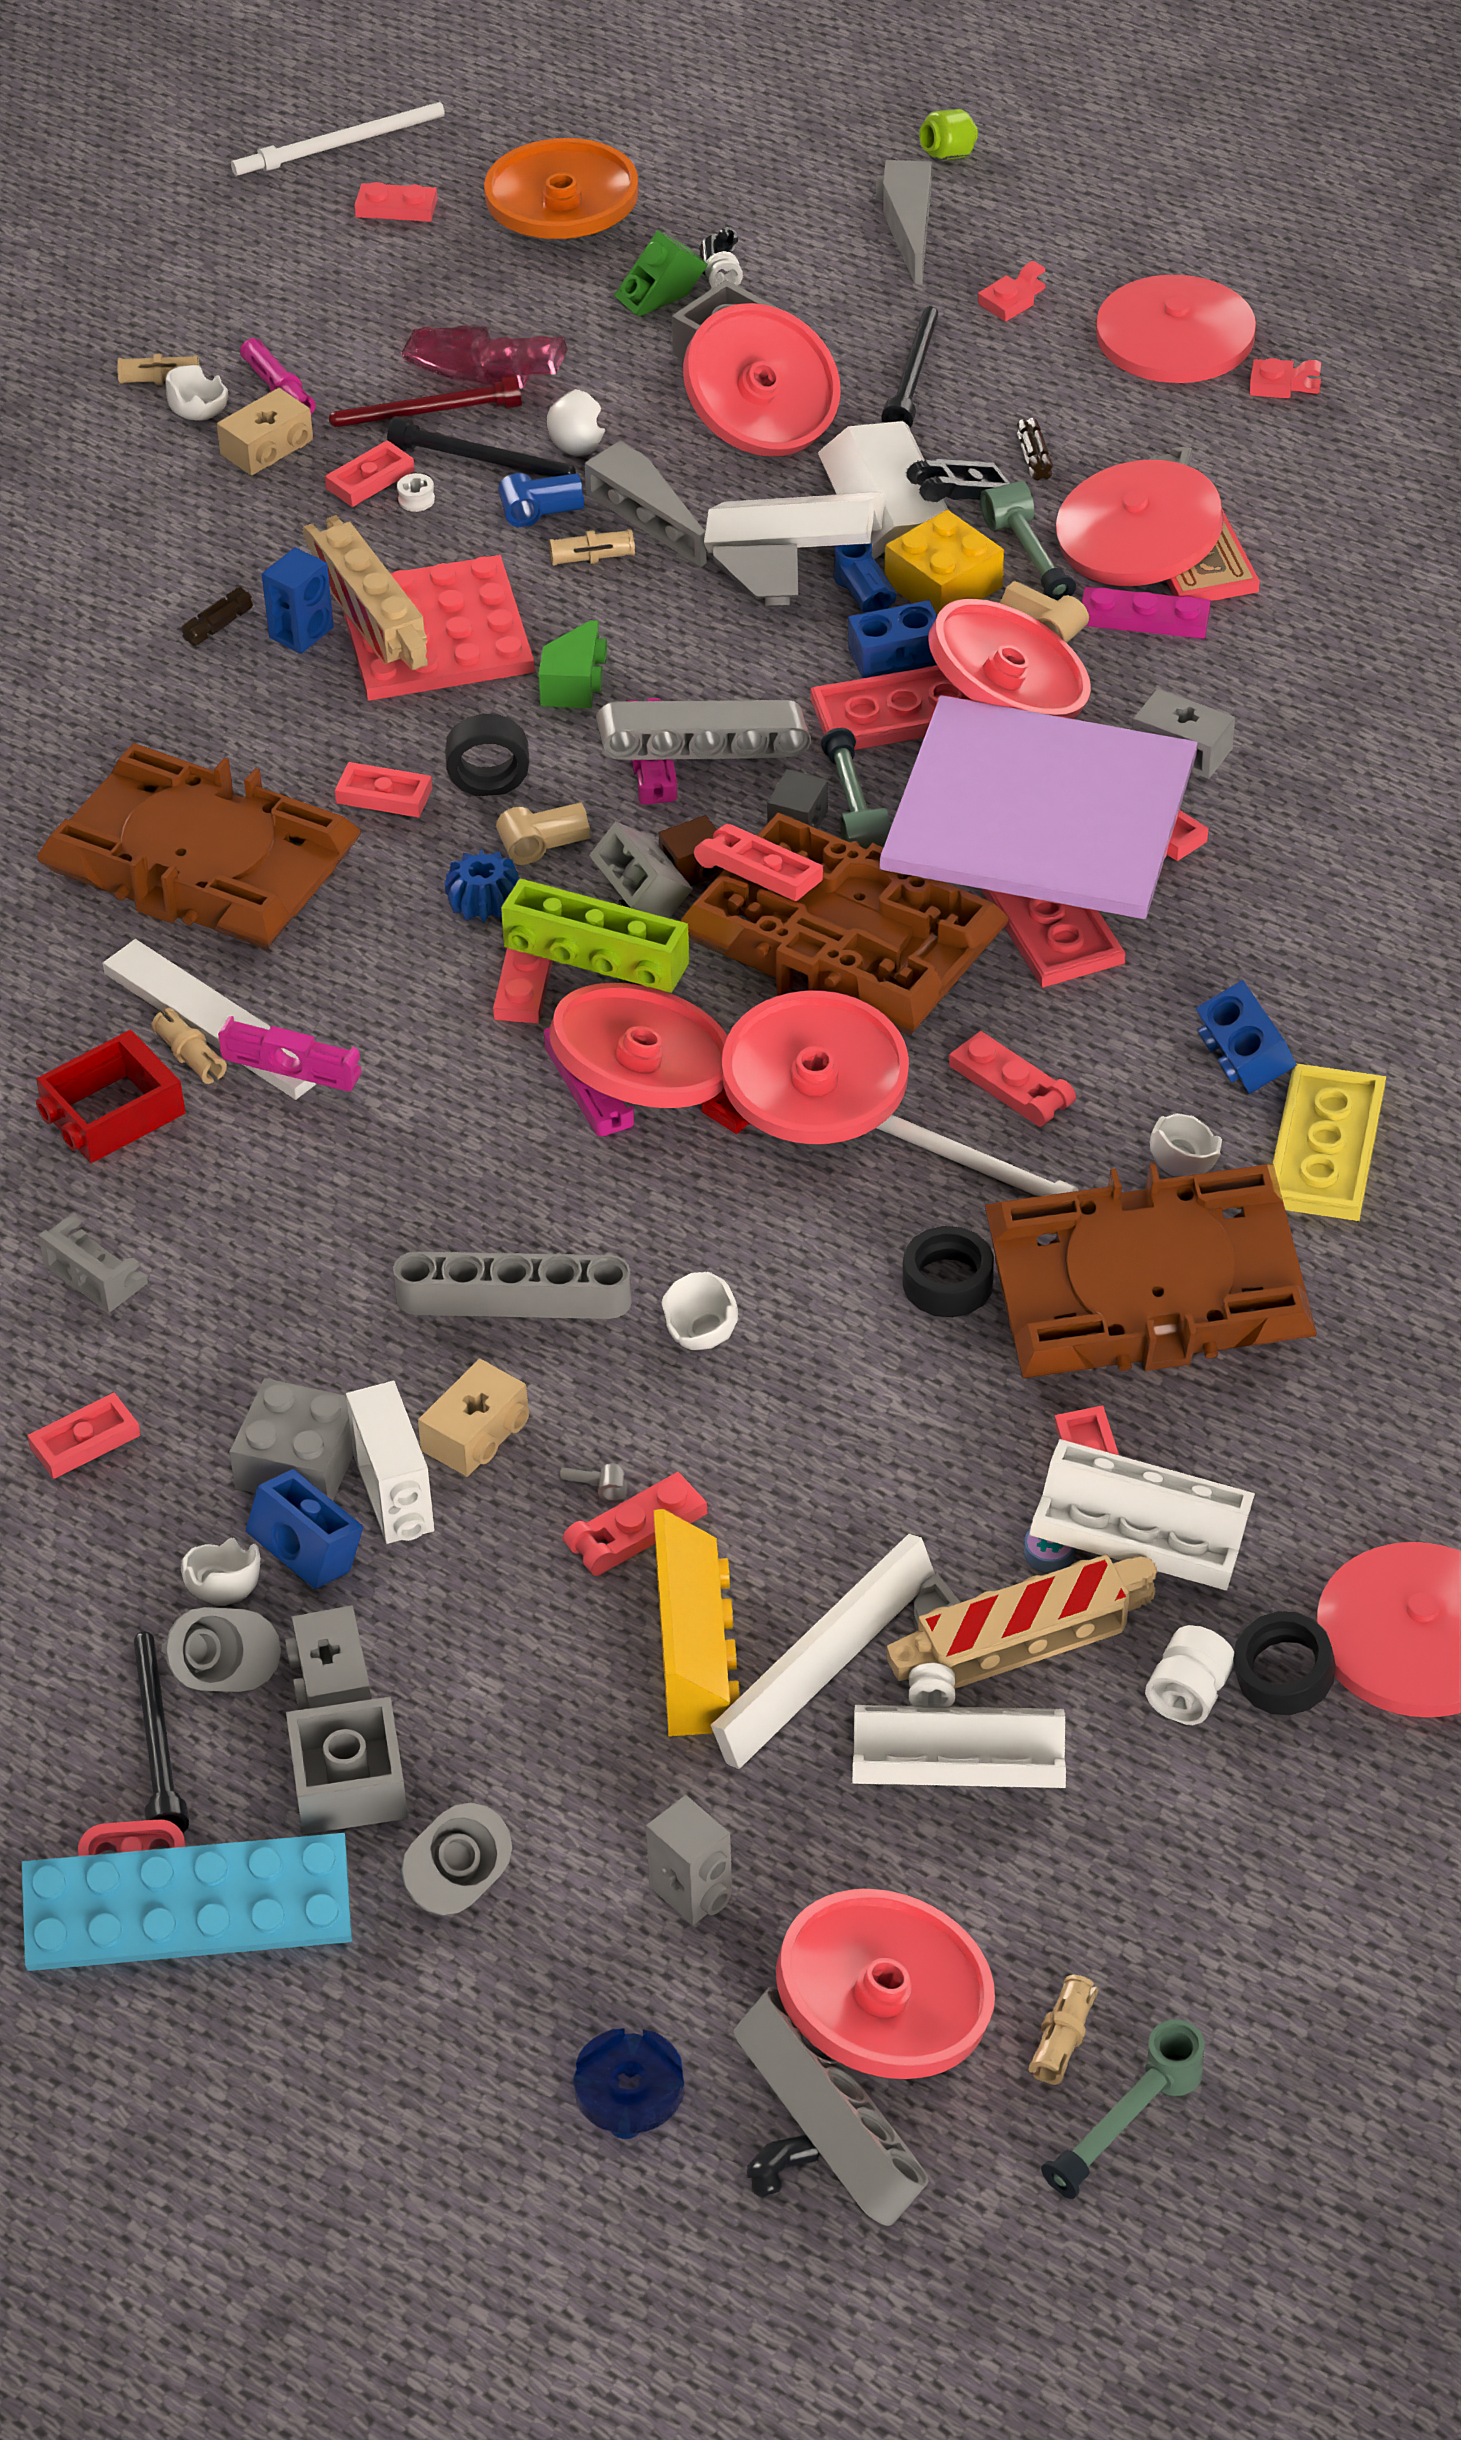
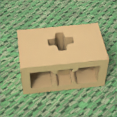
(265, 431)
(474, 1417)

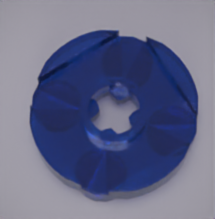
(633, 2109)

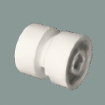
(1190, 1675)

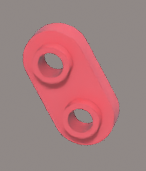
(130, 1837)

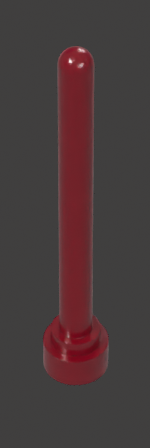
(503, 393)

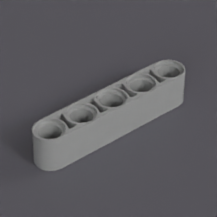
(703, 729)
(512, 1285)
(832, 2112)

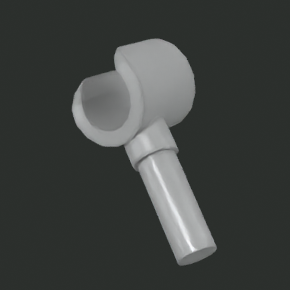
(609, 1481)

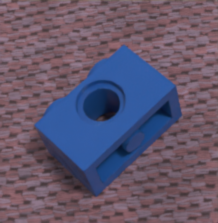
(304, 1528)

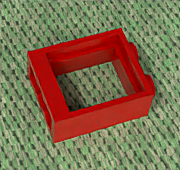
(96, 1070)

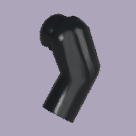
(718, 242)
(774, 2158)

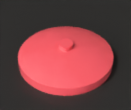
(1175, 328)
(761, 379)
(1139, 522)
(1008, 659)
(639, 1045)
(815, 1067)
(1398, 1627)
(885, 1983)

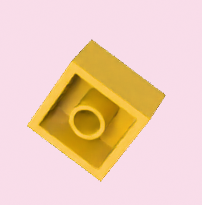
(944, 562)

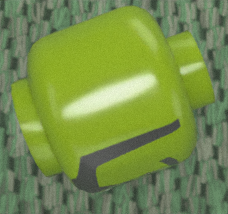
(948, 134)

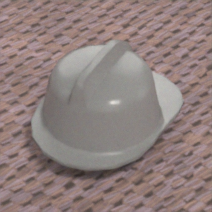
(222, 1649)
(456, 1858)

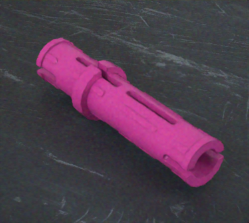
(273, 372)

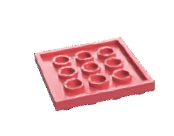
(468, 627)

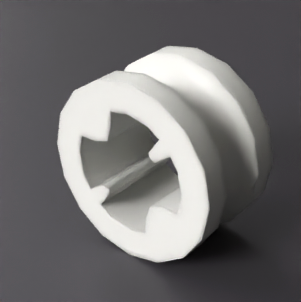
(725, 261)
(415, 483)
(932, 1685)

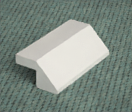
(876, 460)
(796, 520)
(1144, 1510)
(959, 1746)

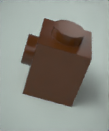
(679, 846)

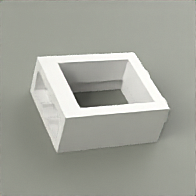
(390, 1462)

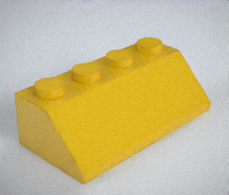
(693, 1626)

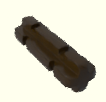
(1034, 449)
(217, 616)

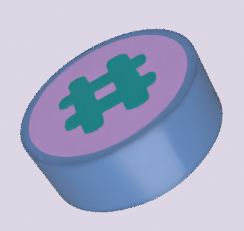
(1047, 1555)

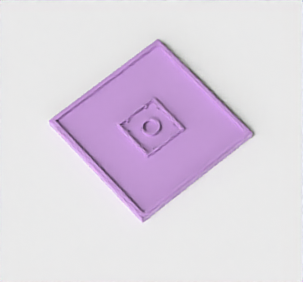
(1040, 807)

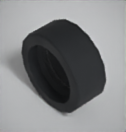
(487, 730)
(947, 1298)
(1272, 1630)

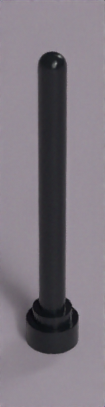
(900, 406)
(407, 435)
(164, 1802)

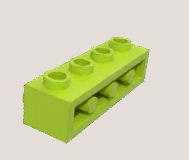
(595, 935)

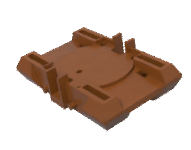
(199, 846)
(850, 928)
(1149, 1271)

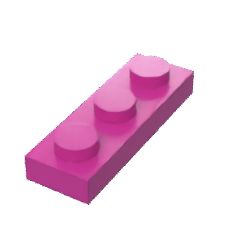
(1147, 612)

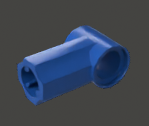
(528, 499)
(862, 577)

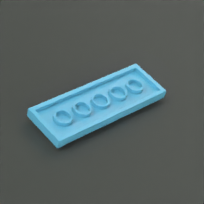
(186, 1901)

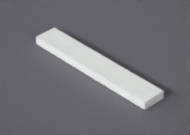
(197, 1004)
(822, 1652)

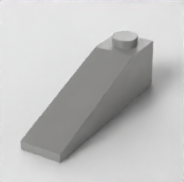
(906, 209)
(639, 493)

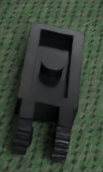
(954, 478)

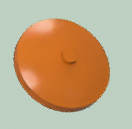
(561, 188)

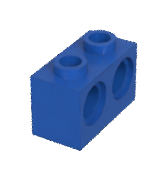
(297, 600)
(892, 639)
(1245, 1037)

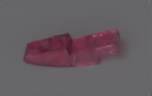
(472, 356)

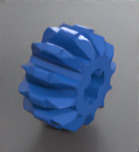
(480, 884)

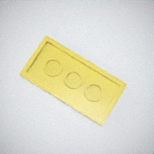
(1327, 1140)

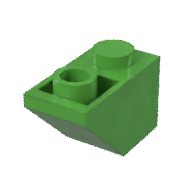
(660, 275)
(571, 669)

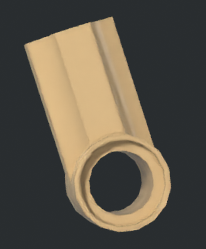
(1063, 616)
(530, 834)

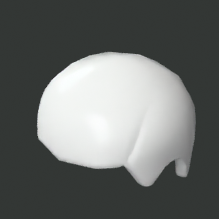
(193, 394)
(574, 424)
(1184, 1145)
(700, 1311)
(221, 1572)

